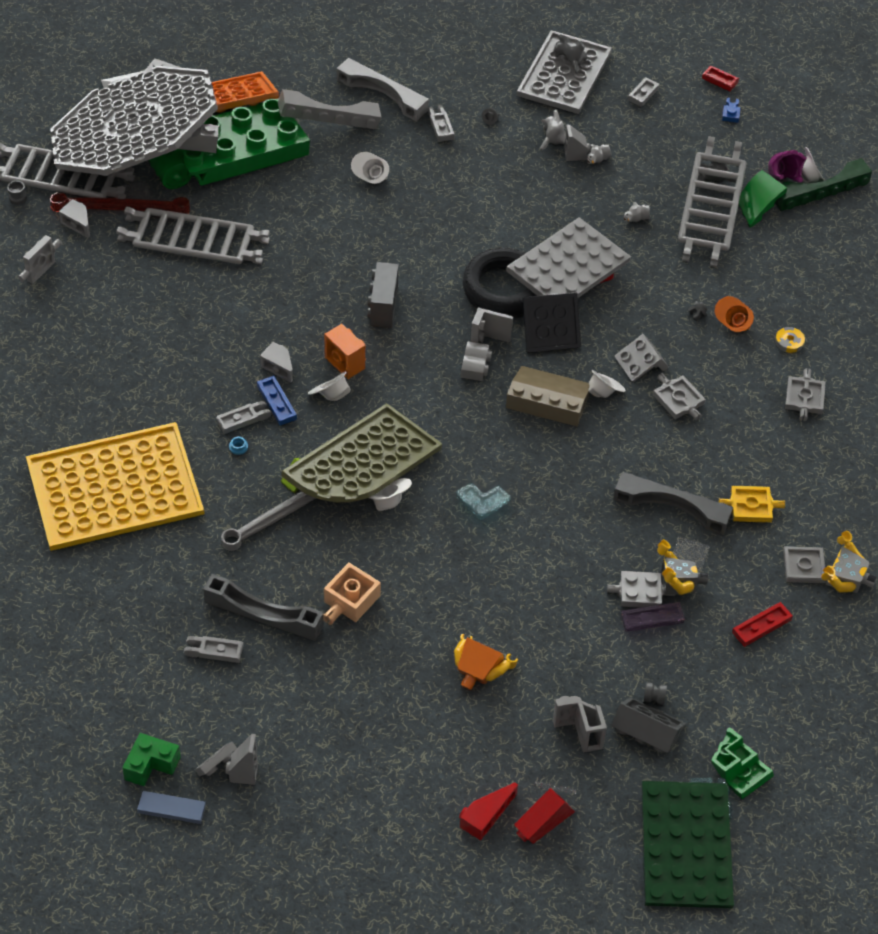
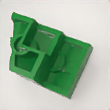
(760, 196)
(740, 765)

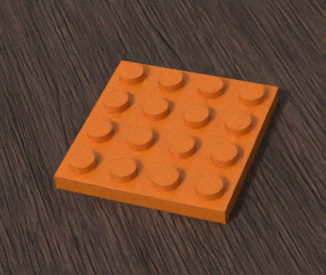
(243, 91)

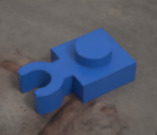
(731, 111)

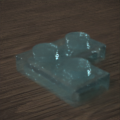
(483, 504)

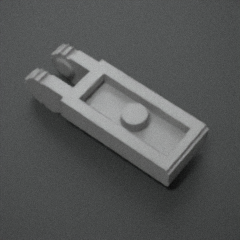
(441, 124)
(243, 416)
(214, 648)

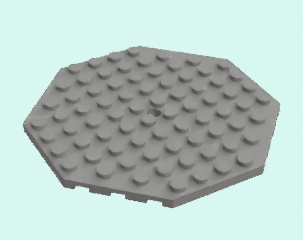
(133, 120)

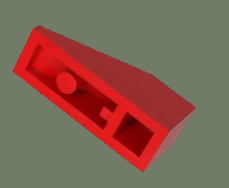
(485, 811)

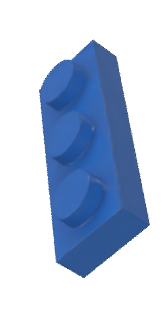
(277, 400)

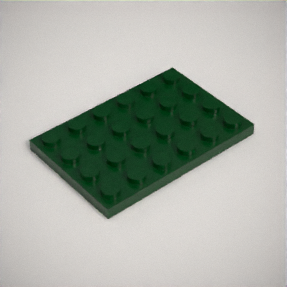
(686, 844)

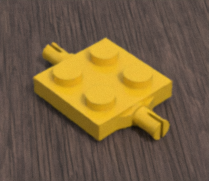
(752, 504)

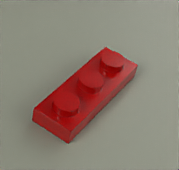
(762, 624)

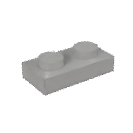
(643, 92)
(223, 754)

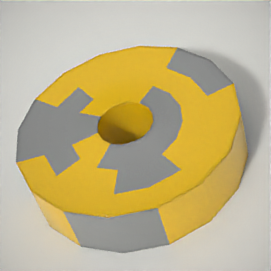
(793, 345)

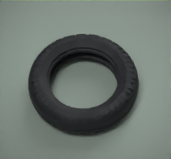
(481, 298)

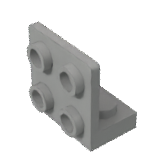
(492, 325)
(639, 358)

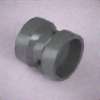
(17, 192)
(653, 693)

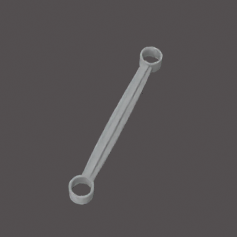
(265, 520)

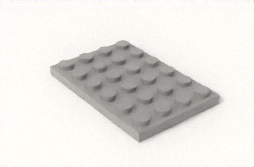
(554, 80)
(569, 261)

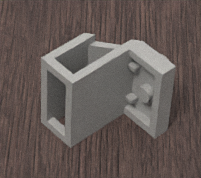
(575, 711)

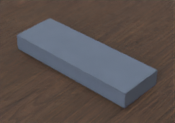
(171, 807)

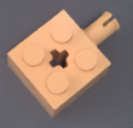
(350, 594)

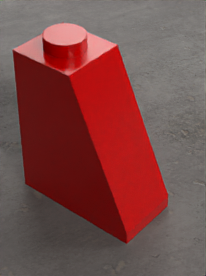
(543, 817)

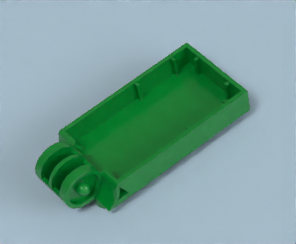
(246, 142)

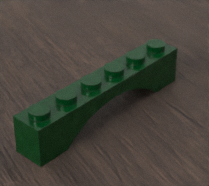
(853, 175)

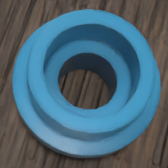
(238, 441)

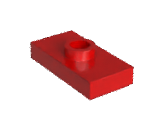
(720, 78)

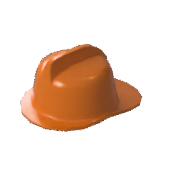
(734, 314)

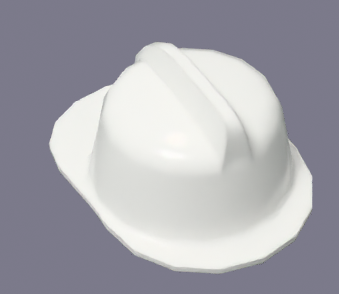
(370, 167)
(809, 171)
(603, 385)
(333, 389)
(391, 495)

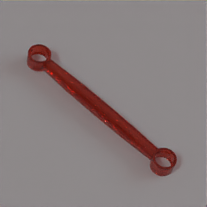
(121, 204)

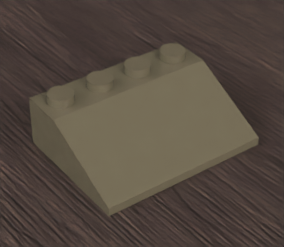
(548, 395)

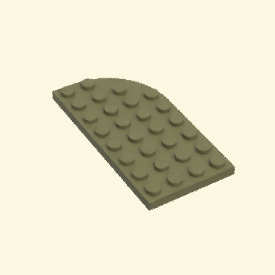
(363, 458)

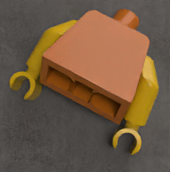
(480, 662)

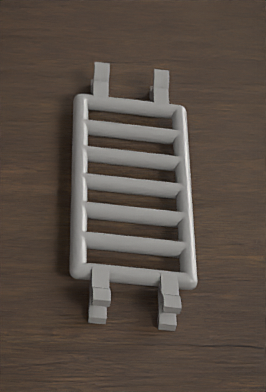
(13, 153)
(736, 191)
(243, 254)

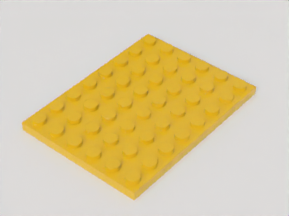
(114, 486)

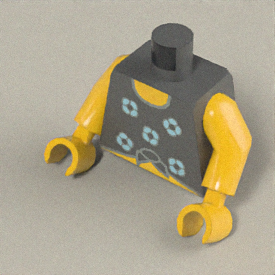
(678, 575)

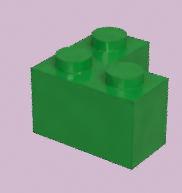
(150, 754)

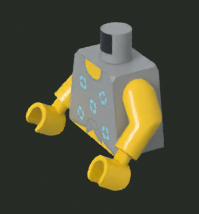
(849, 568)

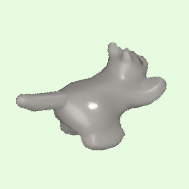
(555, 130)

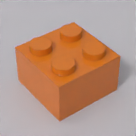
(345, 351)

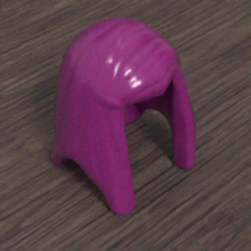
(787, 165)

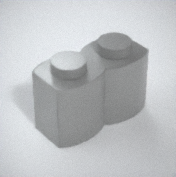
(475, 361)

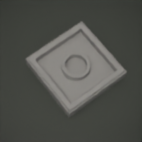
(804, 564)

